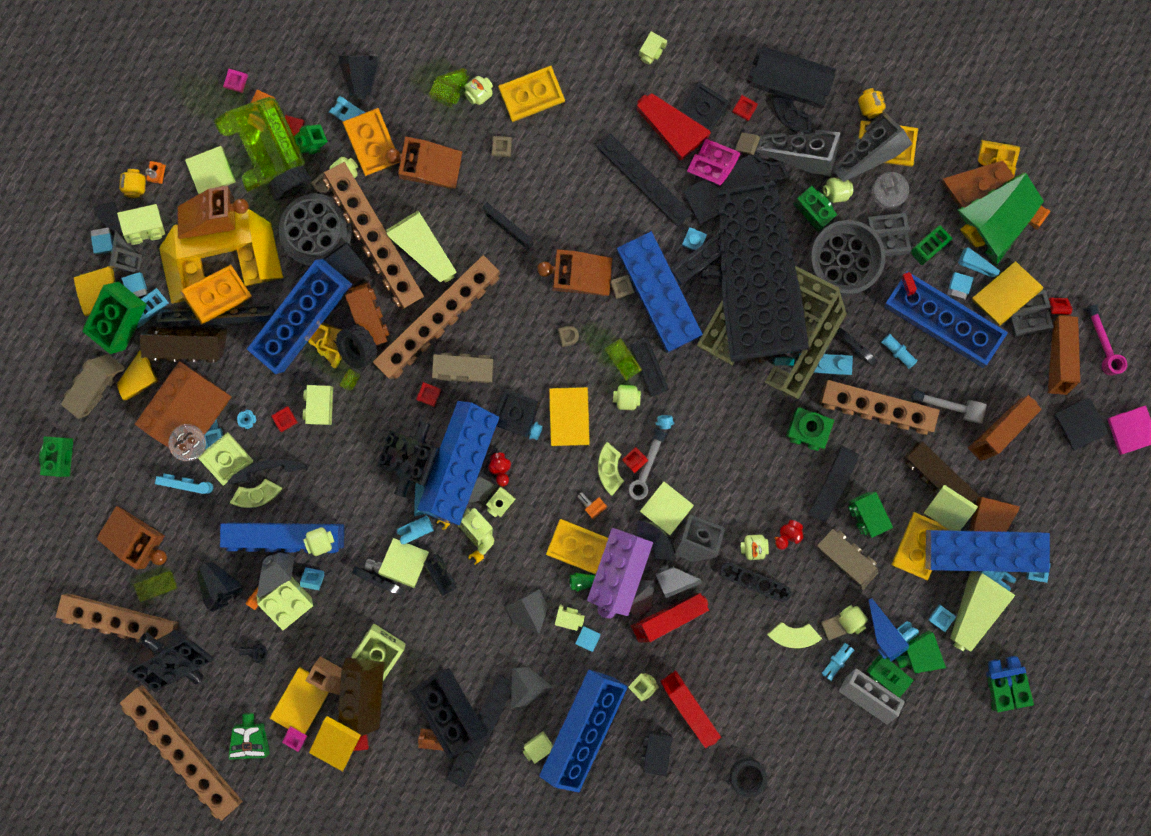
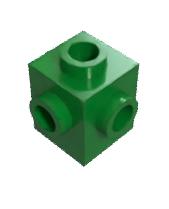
(310, 139)

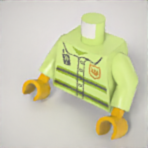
(477, 530)

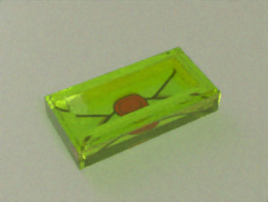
(350, 380)
(155, 586)

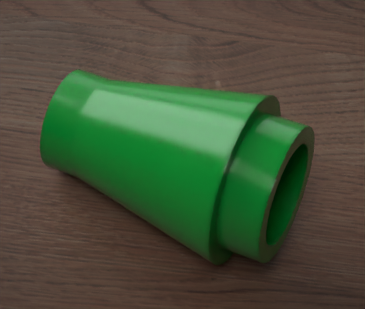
(581, 581)

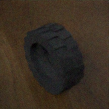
(289, 183)
(362, 339)

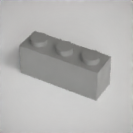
(871, 696)

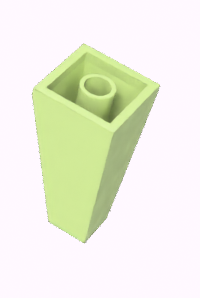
(419, 242)
(978, 610)

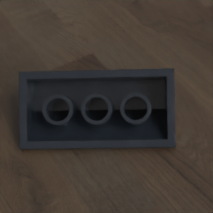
(448, 712)

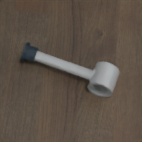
(973, 411)
(658, 437)

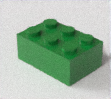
(114, 317)

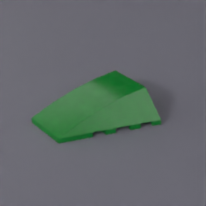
(1003, 214)

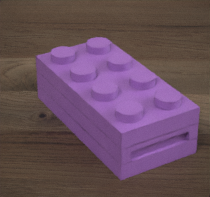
(619, 573)

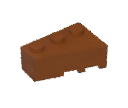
(976, 182)
(365, 311)

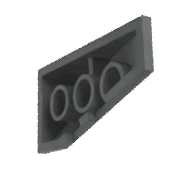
(879, 144)
(808, 152)

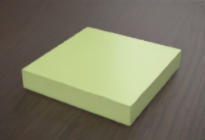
(210, 170)
(225, 458)
(666, 508)
(950, 509)
(403, 563)

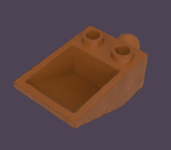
(431, 165)
(209, 213)
(583, 274)
(129, 537)

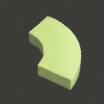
(608, 468)
(256, 496)
(794, 637)

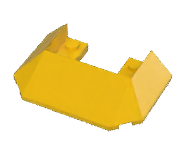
(251, 238)

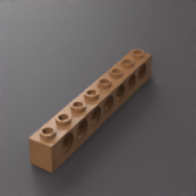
(342, 174)
(412, 333)
(192, 755)

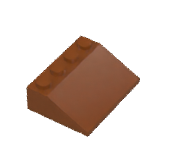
(183, 399)

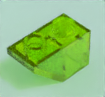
(447, 87)
(622, 359)

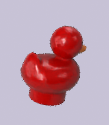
(499, 466)
(789, 532)

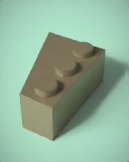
(463, 368)
(91, 384)
(848, 558)

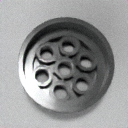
(295, 246)
(870, 250)

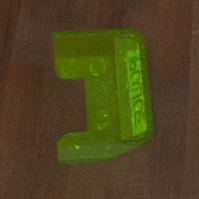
(264, 138)

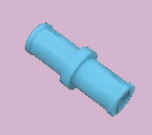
(899, 350)
(837, 661)

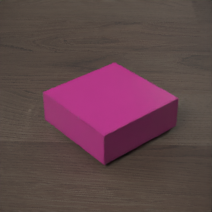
(235, 80)
(294, 739)

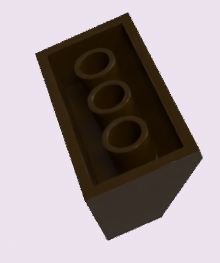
(183, 343)
(361, 695)

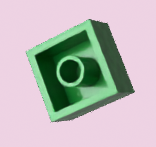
(870, 514)

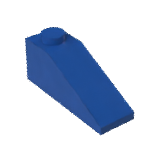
(888, 638)

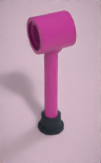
(1121, 362)

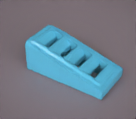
(975, 262)
(151, 312)

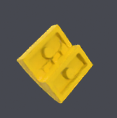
(89, 286)

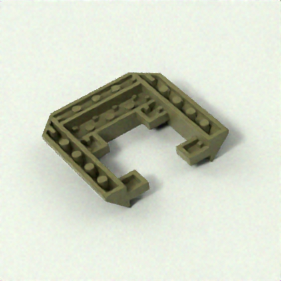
(823, 316)

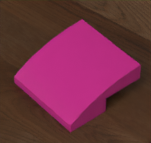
(713, 162)
(1131, 429)

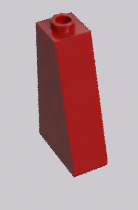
(672, 126)
(670, 618)
(690, 709)

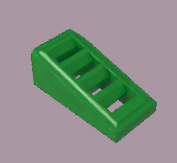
(922, 254)

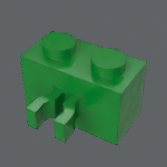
(889, 676)

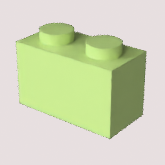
(318, 405)

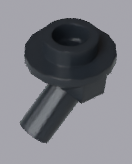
(257, 651)

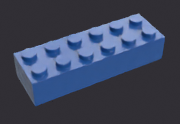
(659, 292)
(299, 316)
(947, 321)
(458, 463)
(274, 536)
(987, 551)
(583, 731)

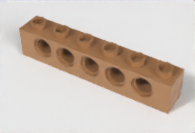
(927, 415)
(68, 613)

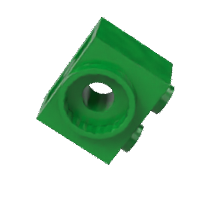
(815, 208)
(798, 433)
(56, 456)

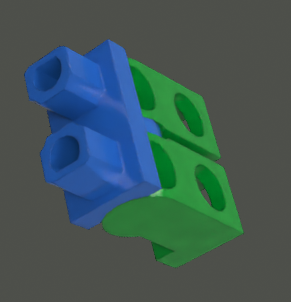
(1008, 685)

